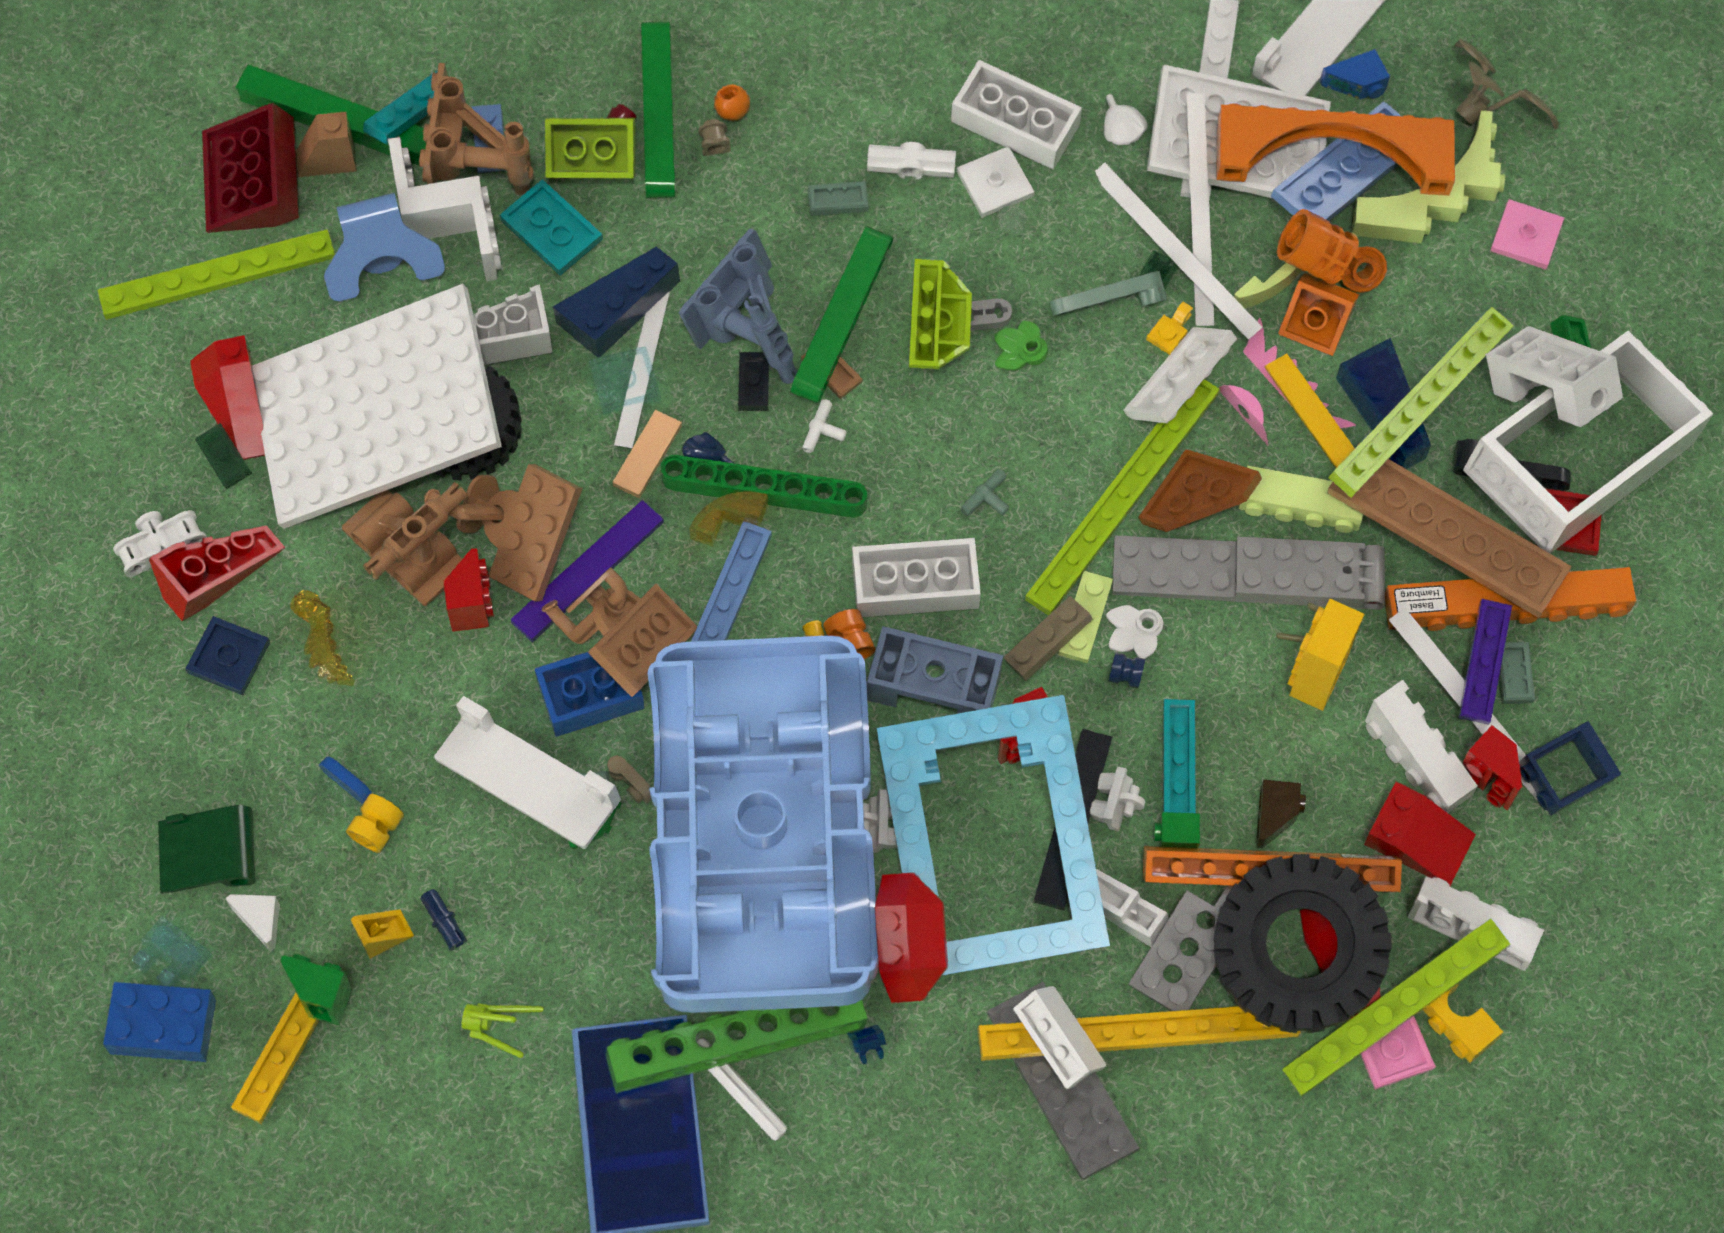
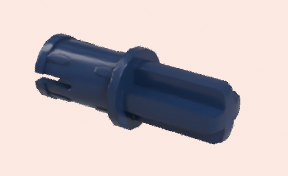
(443, 919)

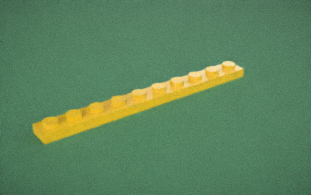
(1137, 1032)

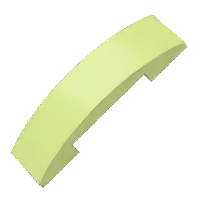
(1256, 291)

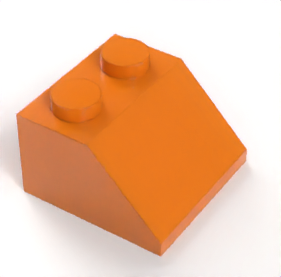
(1318, 314)

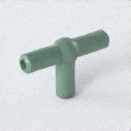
(985, 493)

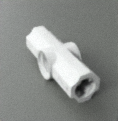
(911, 160)

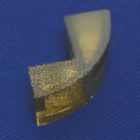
(730, 508)

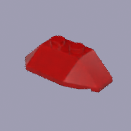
(909, 937)

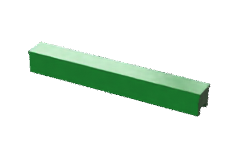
(305, 102)

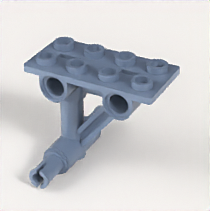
(715, 305)

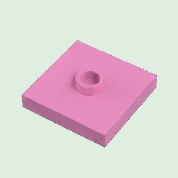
(1527, 234)

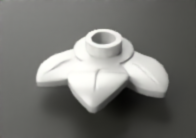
(1131, 634)

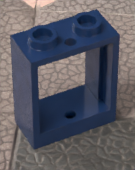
(1592, 752)

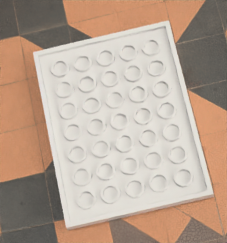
(375, 406)

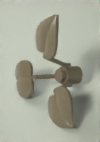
(1477, 101)

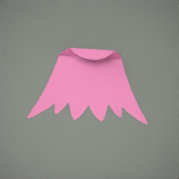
(1236, 395)

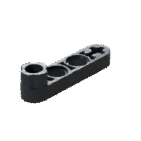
(1547, 475)

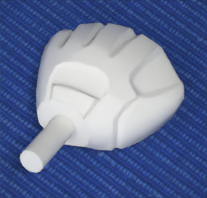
(1123, 123)

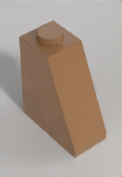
(327, 147)

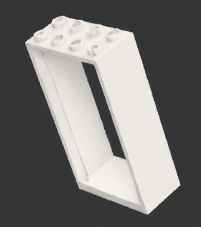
(1532, 504)

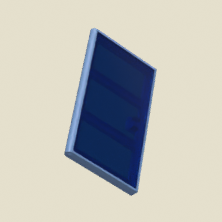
(639, 1142)

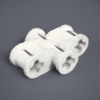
(147, 543)

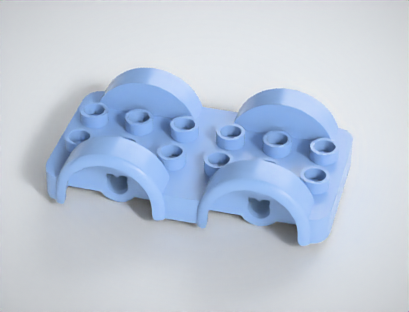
(762, 825)

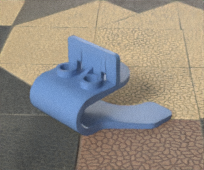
(377, 243)

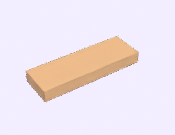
(647, 454)

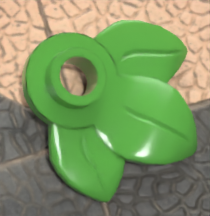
(1017, 344)

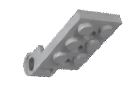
(1167, 953)

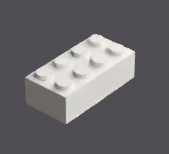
(1016, 114)
(916, 577)

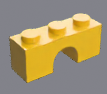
(1468, 1034)

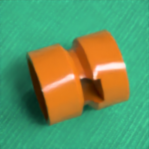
(851, 626)

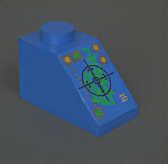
(1357, 76)

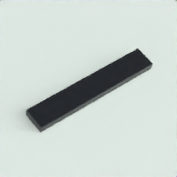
(1090, 761)

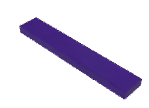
(586, 569)

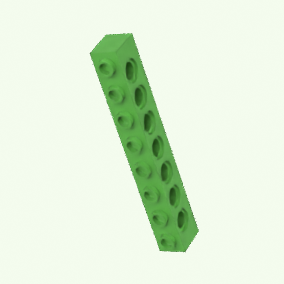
(756, 1042)

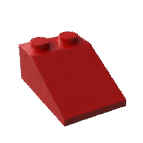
(1420, 834)

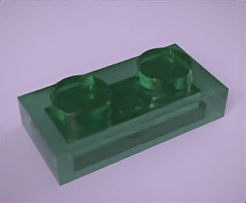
(223, 456)

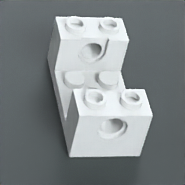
(1581, 377)

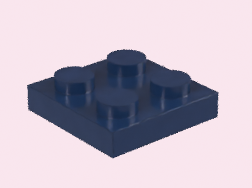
(227, 655)

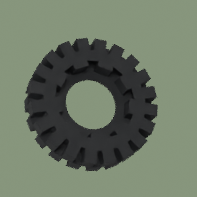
(1292, 1001)

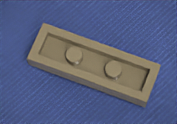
(1048, 638)

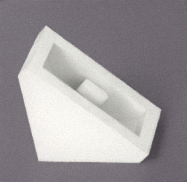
(259, 914)

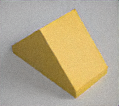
(381, 930)

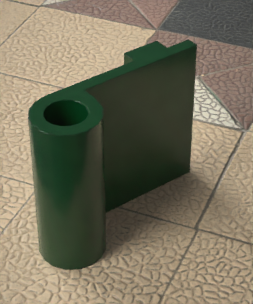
(207, 849)

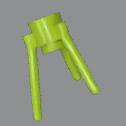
(480, 1017)

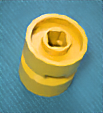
(376, 821)

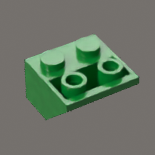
(320, 988)

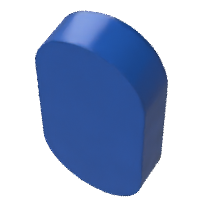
(345, 779)

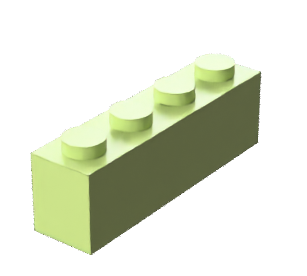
(1300, 498)

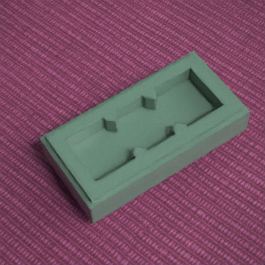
(838, 198)
(1516, 674)

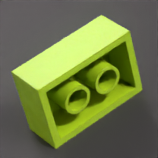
(590, 148)

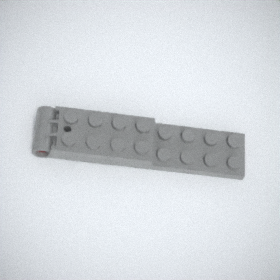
(1251, 570)

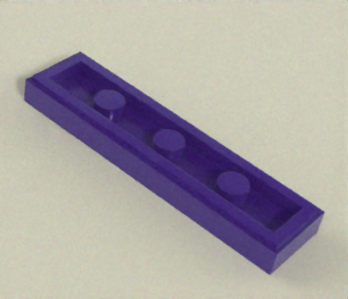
(1485, 661)

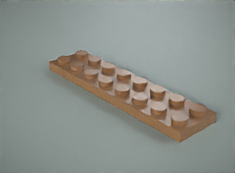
(1459, 536)

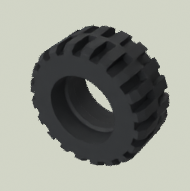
(509, 429)

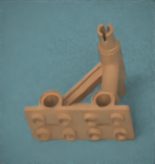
(446, 153)
(406, 541)

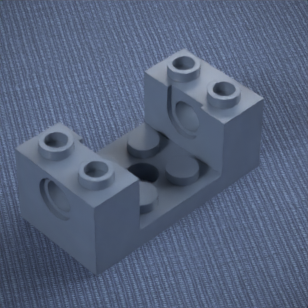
(901, 667)

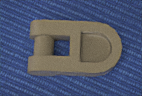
(621, 770)

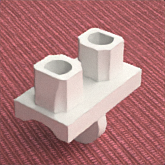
(1121, 801)
(876, 821)

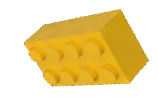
(1324, 653)

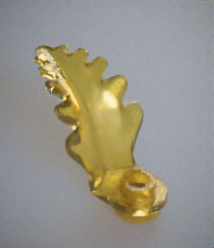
(319, 641)

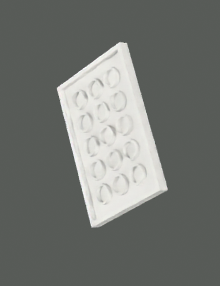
(1170, 128)

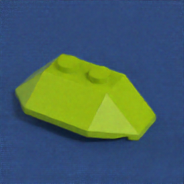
(938, 315)

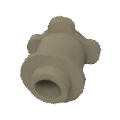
(714, 137)

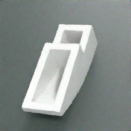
(1129, 911)

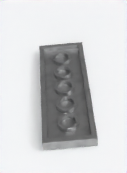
(1079, 1116)

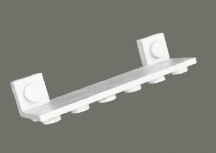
(1312, 43)
(527, 777)

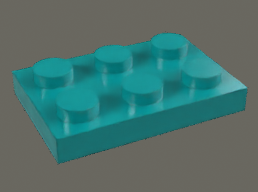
(551, 227)

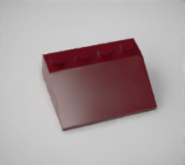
(250, 171)

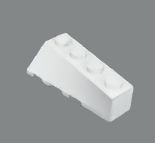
(1462, 912)

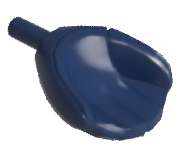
(705, 447)

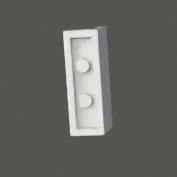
(1059, 1036)

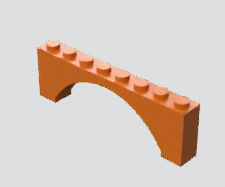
(1417, 144)

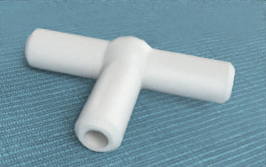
(818, 426)

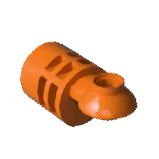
(1330, 253)

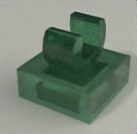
(1160, 263)

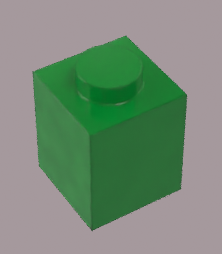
(1178, 830)

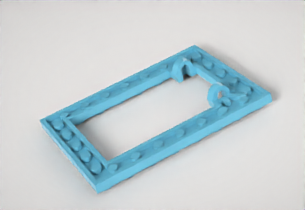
(1038, 724)

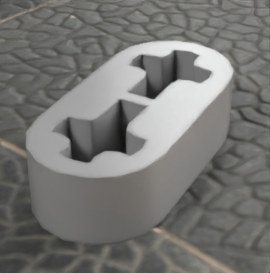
(984, 316)

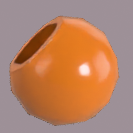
(731, 102)

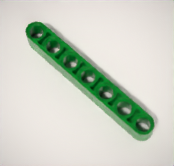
(658, 110)
(841, 315)
(752, 477)

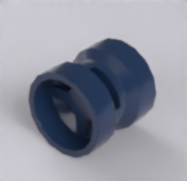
(1127, 670)

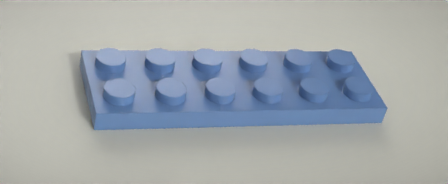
(1335, 176)

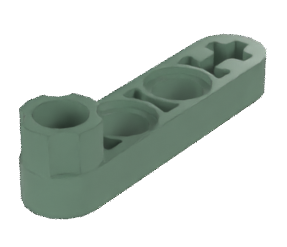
(1147, 286)

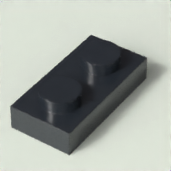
(753, 382)

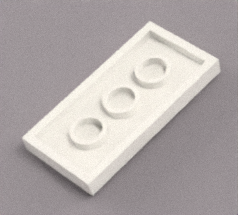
(1180, 374)

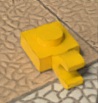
(1170, 332)

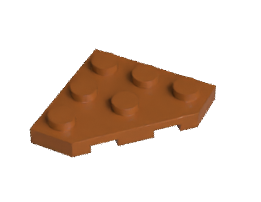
(1198, 489)

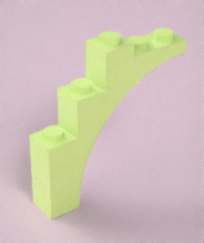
(1411, 214)

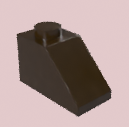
(1278, 809)

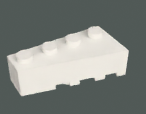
(513, 328)
(1419, 748)

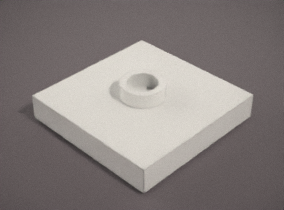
(995, 181)

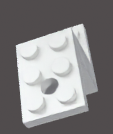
(446, 207)

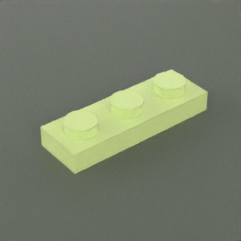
(1092, 596)

